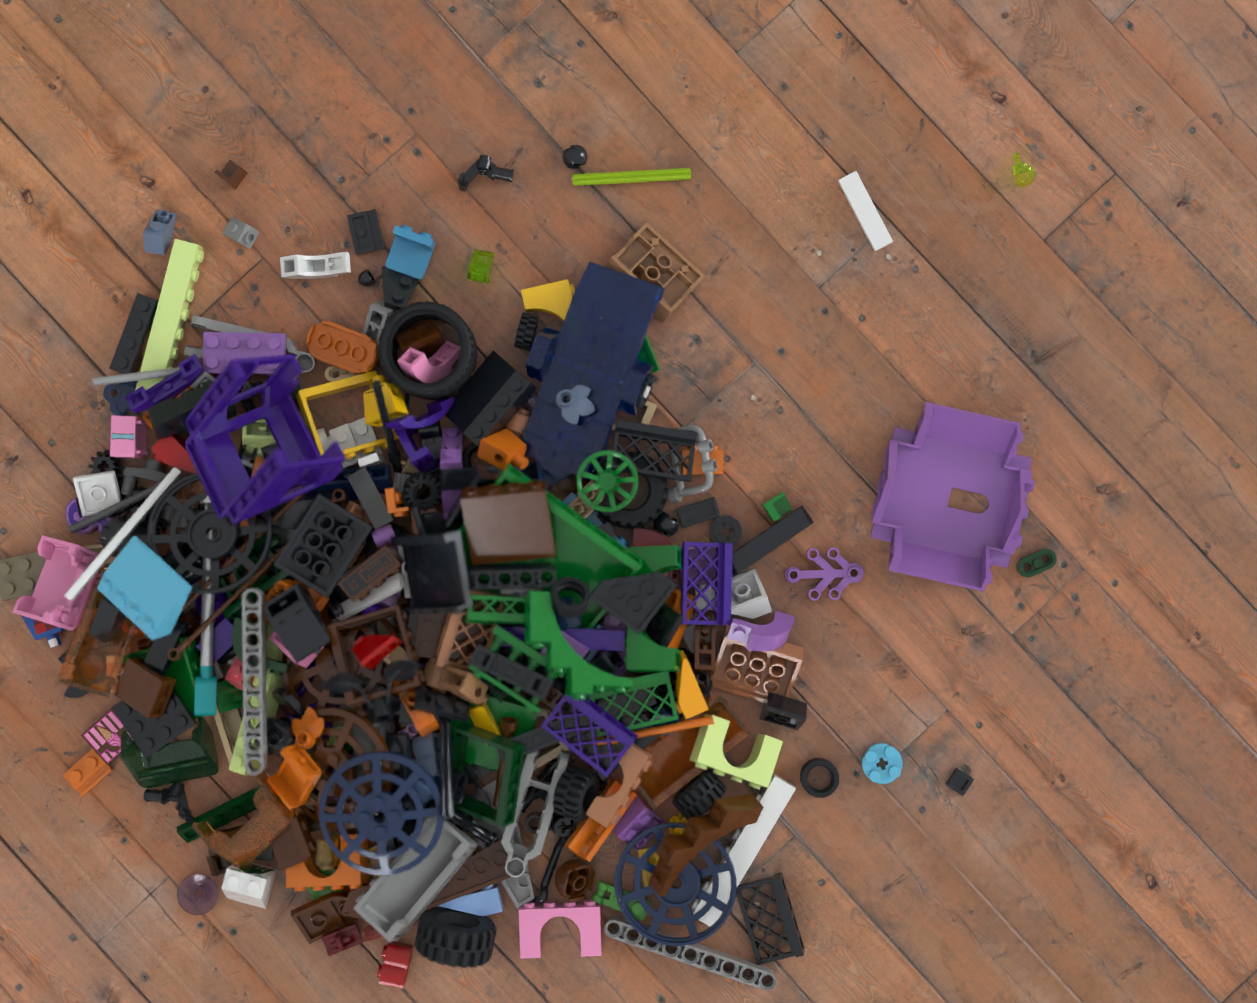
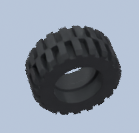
(649, 509)
(455, 937)

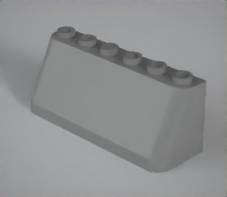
(401, 898)

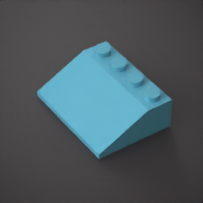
(145, 589)

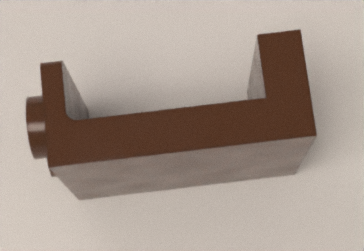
(144, 688)

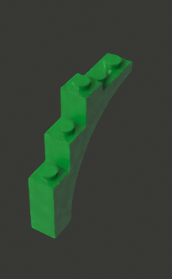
(581, 676)

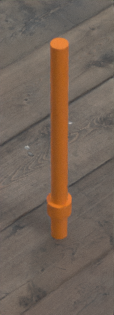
(666, 728)

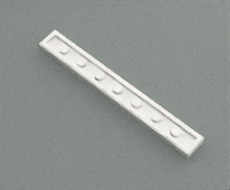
(122, 535)

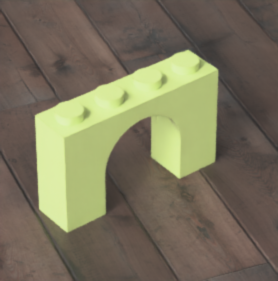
(757, 768)

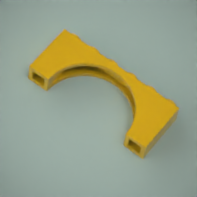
(549, 298)

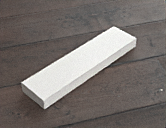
(865, 211)

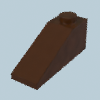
(704, 645)

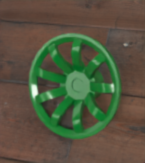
(607, 481)

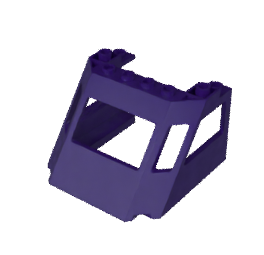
(292, 464)

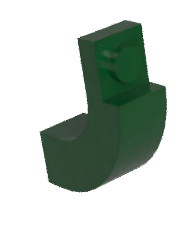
(277, 667)

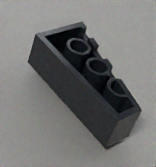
(170, 415)

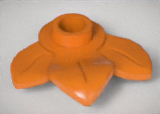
(307, 728)

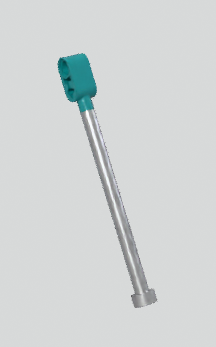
(206, 683)

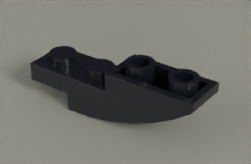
(400, 744)

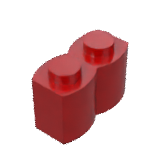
(396, 964)

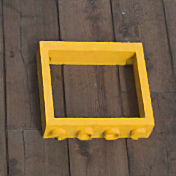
(332, 388)

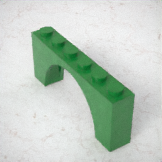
(642, 651)

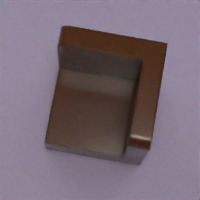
(232, 174)

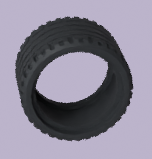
(401, 322)

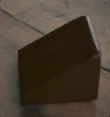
(217, 865)

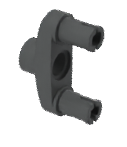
(153, 471)

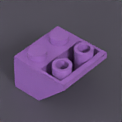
(635, 820)

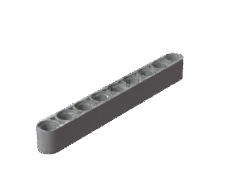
(250, 690)
(696, 960)

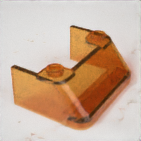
(256, 833)

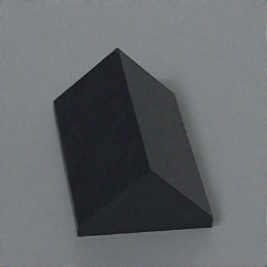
(480, 478)

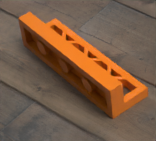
(588, 831)

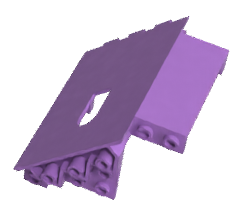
(915, 486)

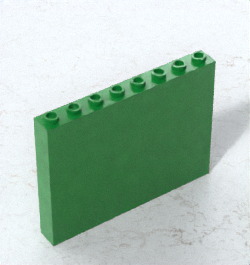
(580, 553)

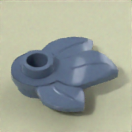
(577, 405)

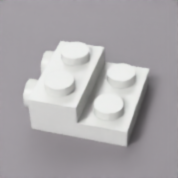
(353, 435)

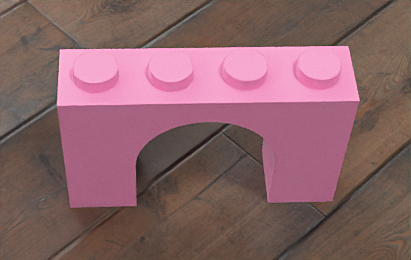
(534, 916)

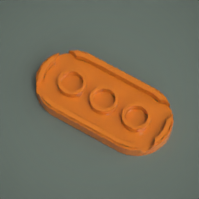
(342, 347)

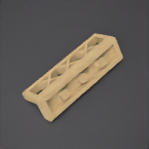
(228, 727)

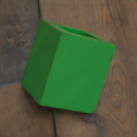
(777, 506)

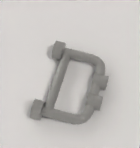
(708, 467)

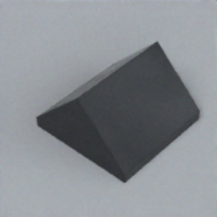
(784, 711)

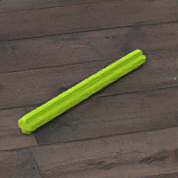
(631, 176)

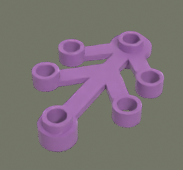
(828, 573)

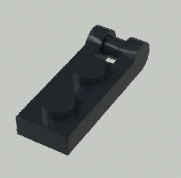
(441, 704)

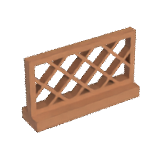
(450, 630)

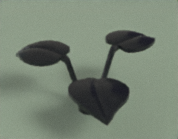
(382, 707)

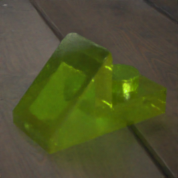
(481, 266)

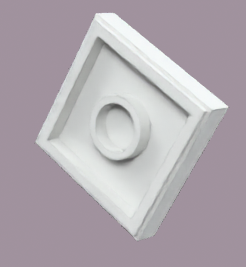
(97, 491)

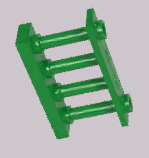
(518, 648)

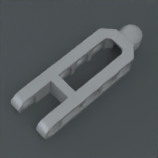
(305, 360)
(518, 854)

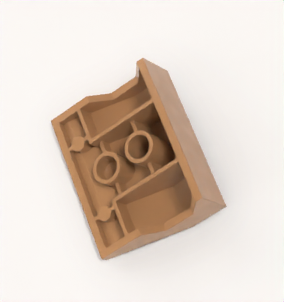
(657, 262)

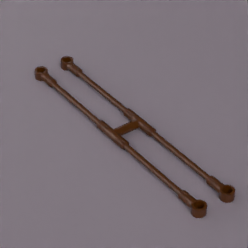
(245, 586)

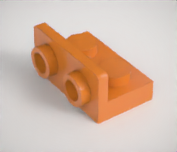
(394, 500)

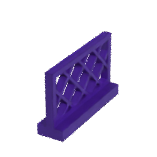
(722, 582)
(603, 720)

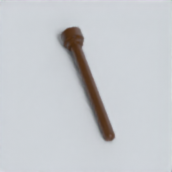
(508, 726)

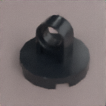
(278, 735)

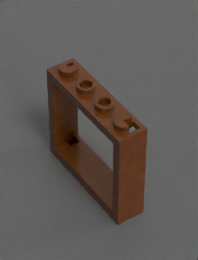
(341, 658)

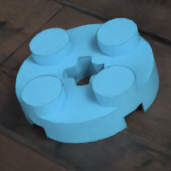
(892, 768)

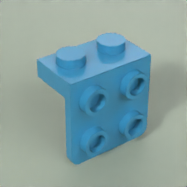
(410, 252)

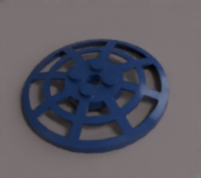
(387, 803)
(676, 896)

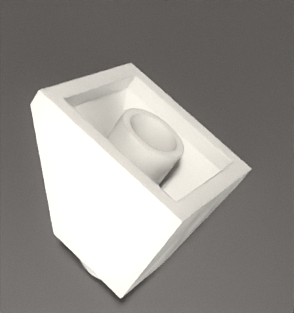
(749, 596)

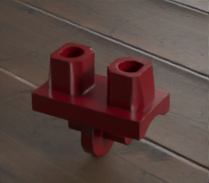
(342, 939)

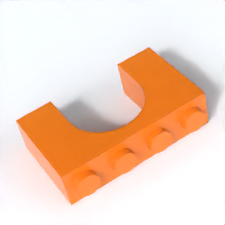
(307, 875)

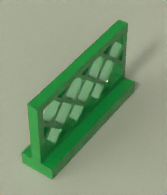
(642, 682)

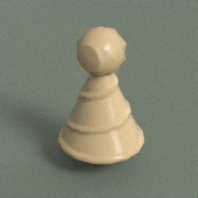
(408, 467)

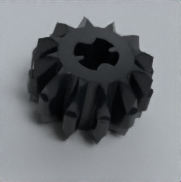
(104, 459)

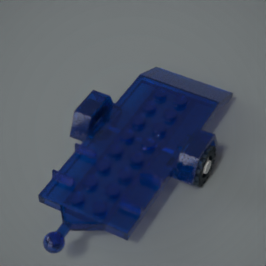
(593, 350)

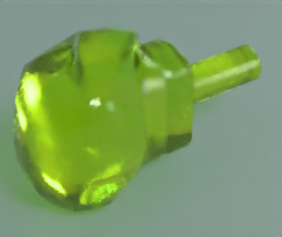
(1023, 173)

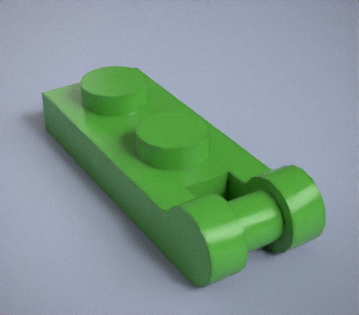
(634, 906)

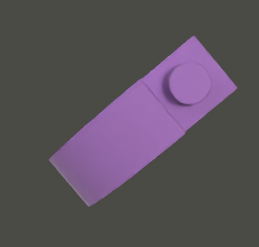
(762, 637)

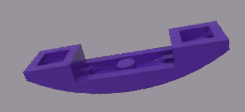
(169, 387)
(436, 411)

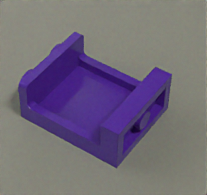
(421, 458)

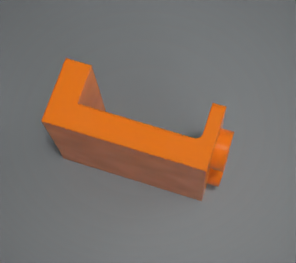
(295, 776)

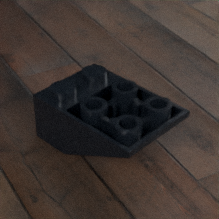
(297, 622)

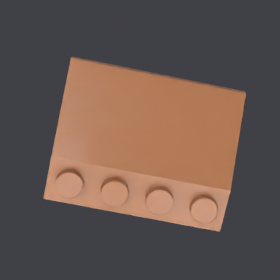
(755, 672)

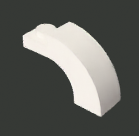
(315, 266)

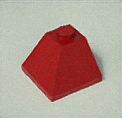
(374, 648)

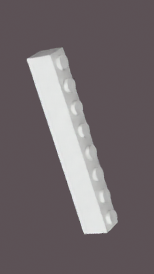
(747, 844)

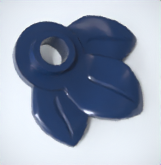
(119, 403)

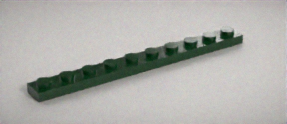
(228, 811)

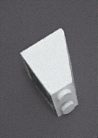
(249, 884)

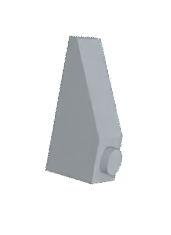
(376, 320)

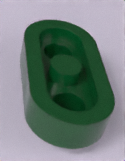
(1035, 563)

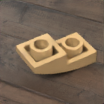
(580, 506)

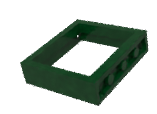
(510, 779)

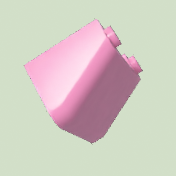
(62, 568)

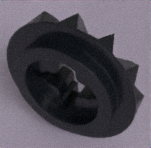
(730, 523)

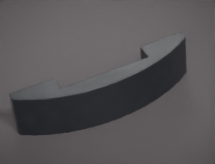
(511, 672)

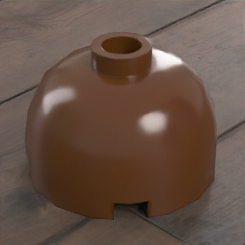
(575, 879)

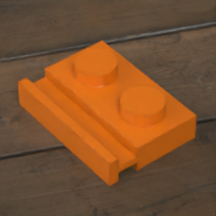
(87, 772)

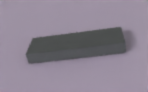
(370, 498)

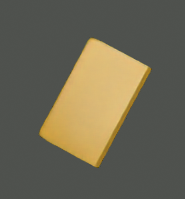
(484, 719)

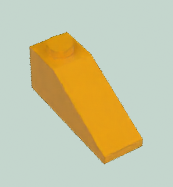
(688, 692)

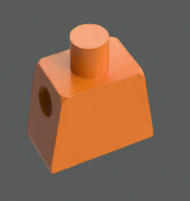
(503, 449)

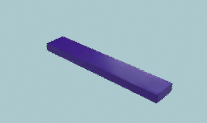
(590, 637)

